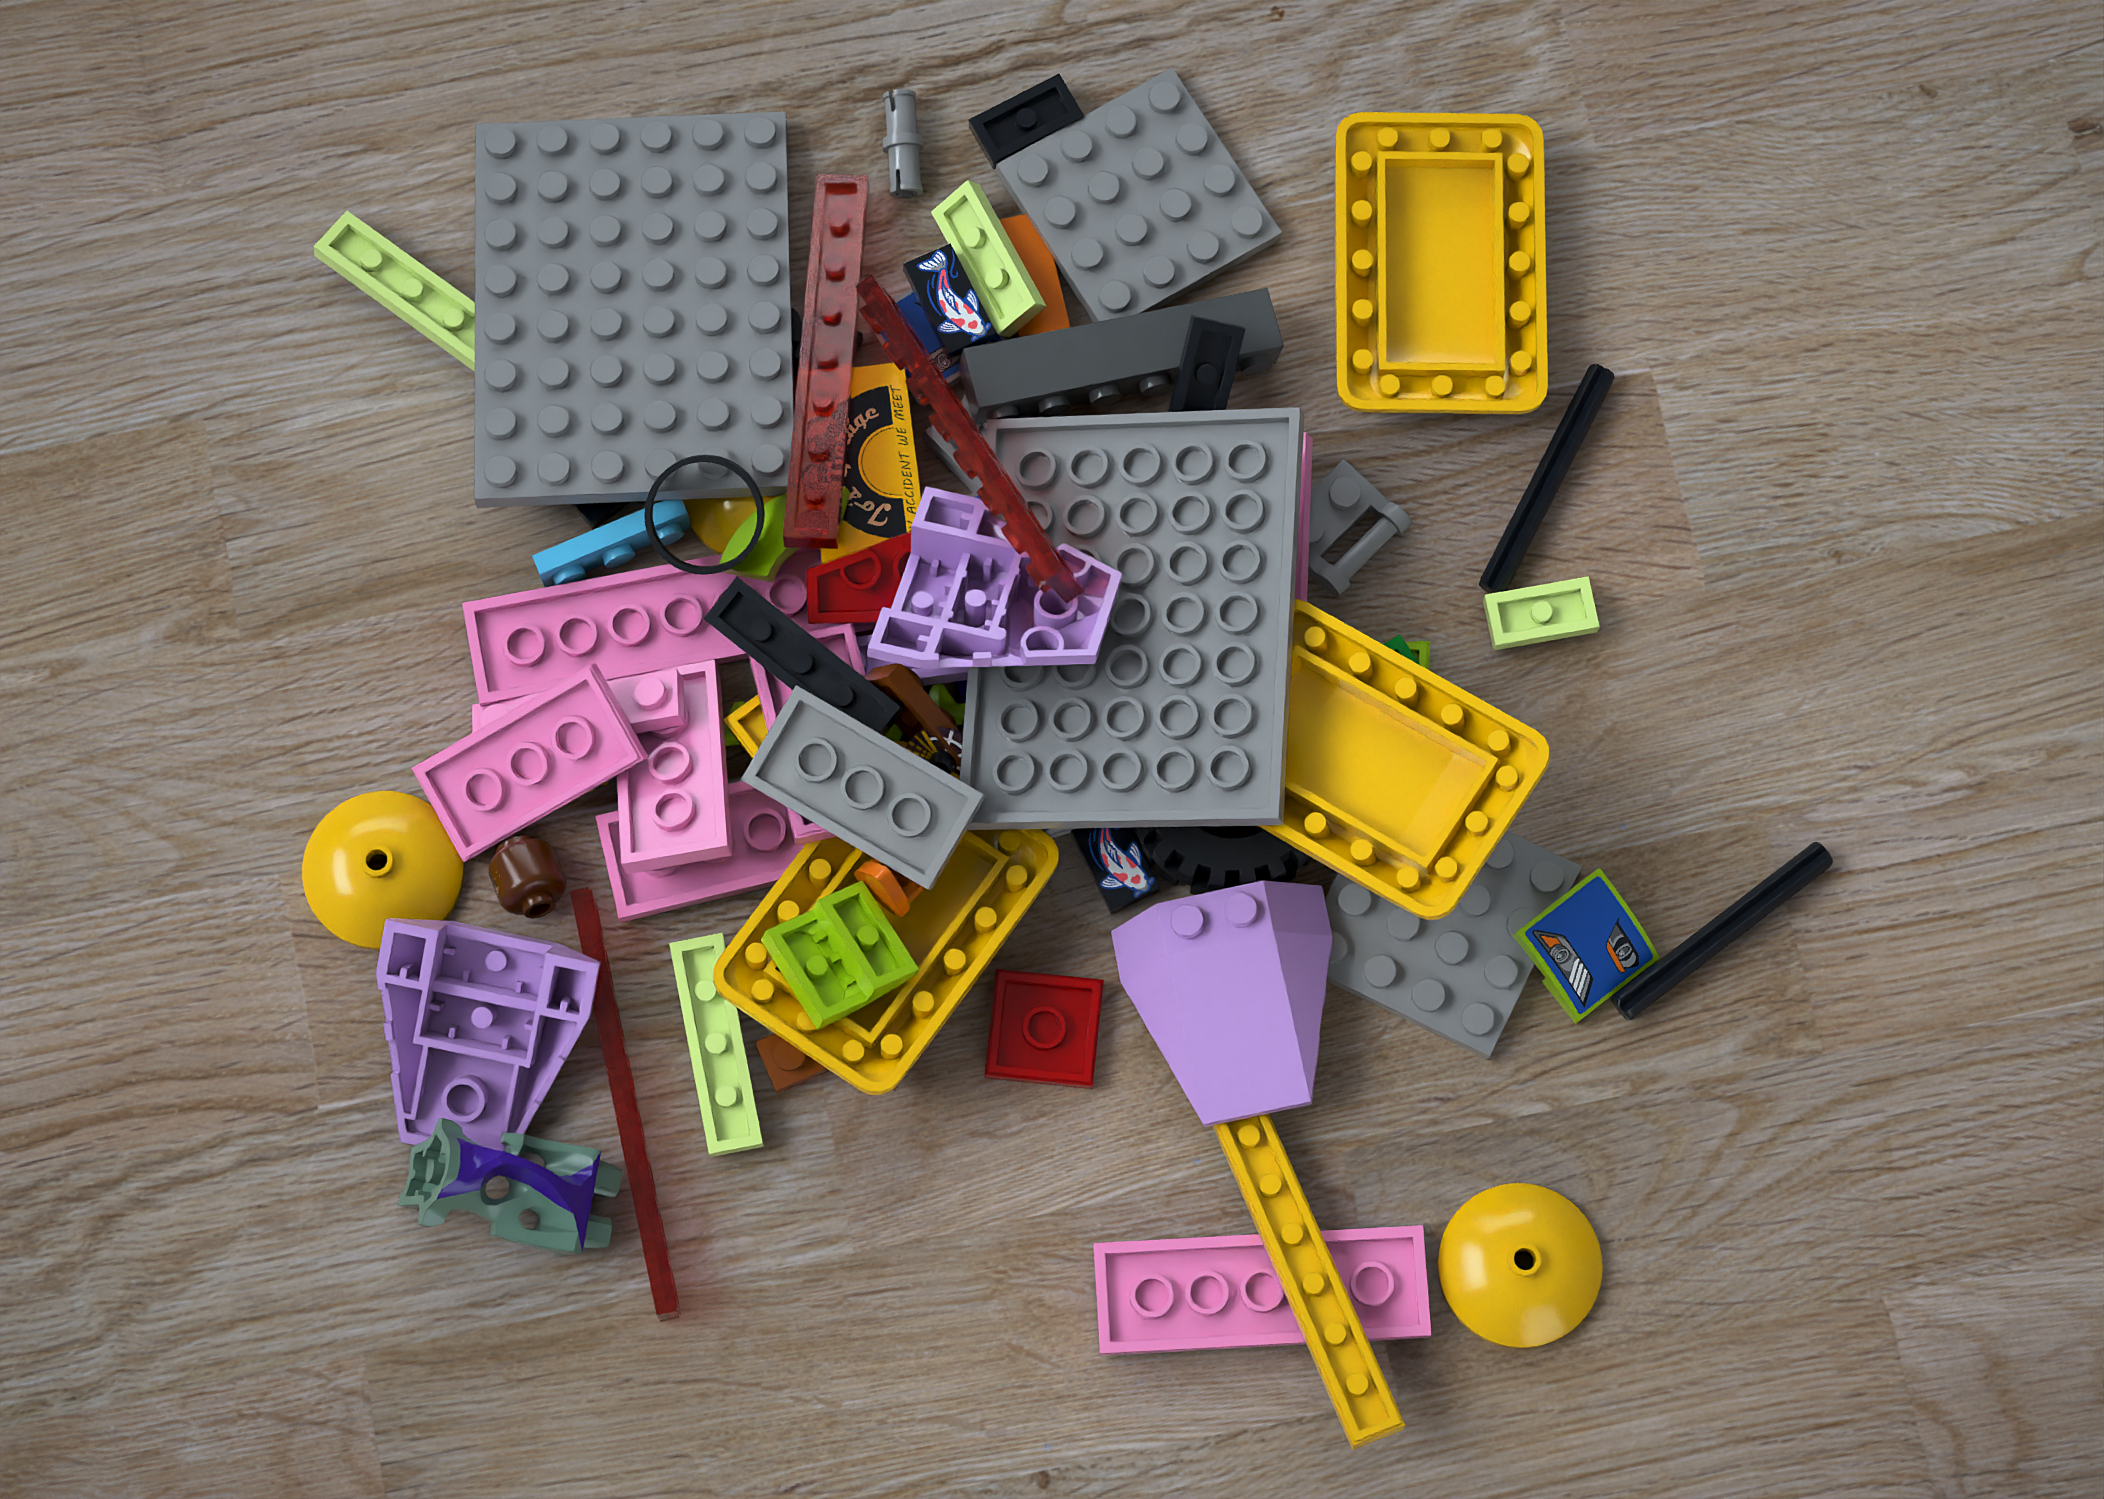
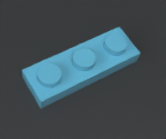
(610, 543)

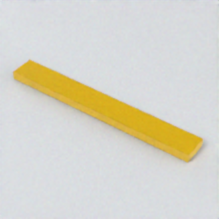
(1310, 1280)

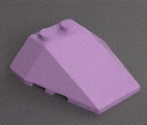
(1233, 993)
(477, 1024)

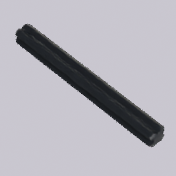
(1547, 479)
(1722, 930)

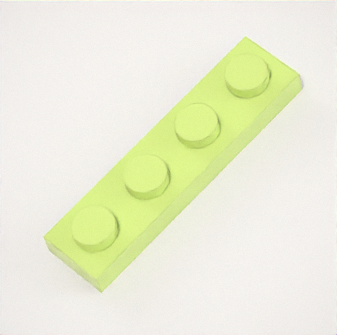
(401, 285)
(715, 1049)

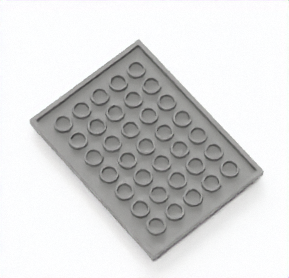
(631, 308)
(1197, 656)

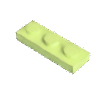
(989, 259)

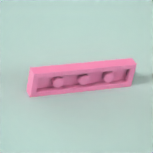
(647, 700)

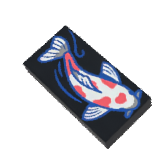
(949, 301)
(1116, 865)

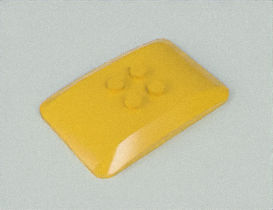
(1440, 263)
(1396, 768)
(946, 931)

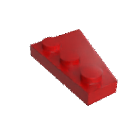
(857, 583)

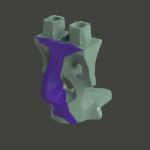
(453, 1174)

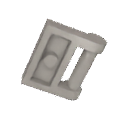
(1334, 510)

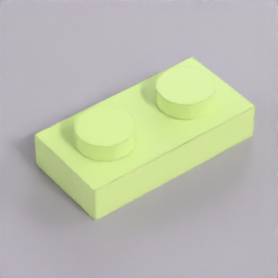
(1541, 613)

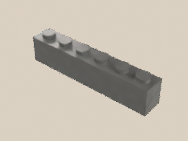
(1107, 358)

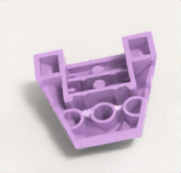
(976, 604)

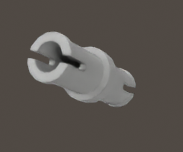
(902, 143)

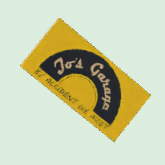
(879, 461)

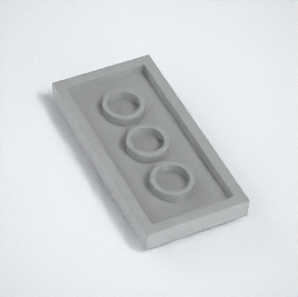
(863, 787)

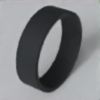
(669, 557)

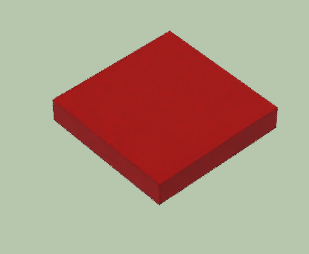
(1044, 1029)

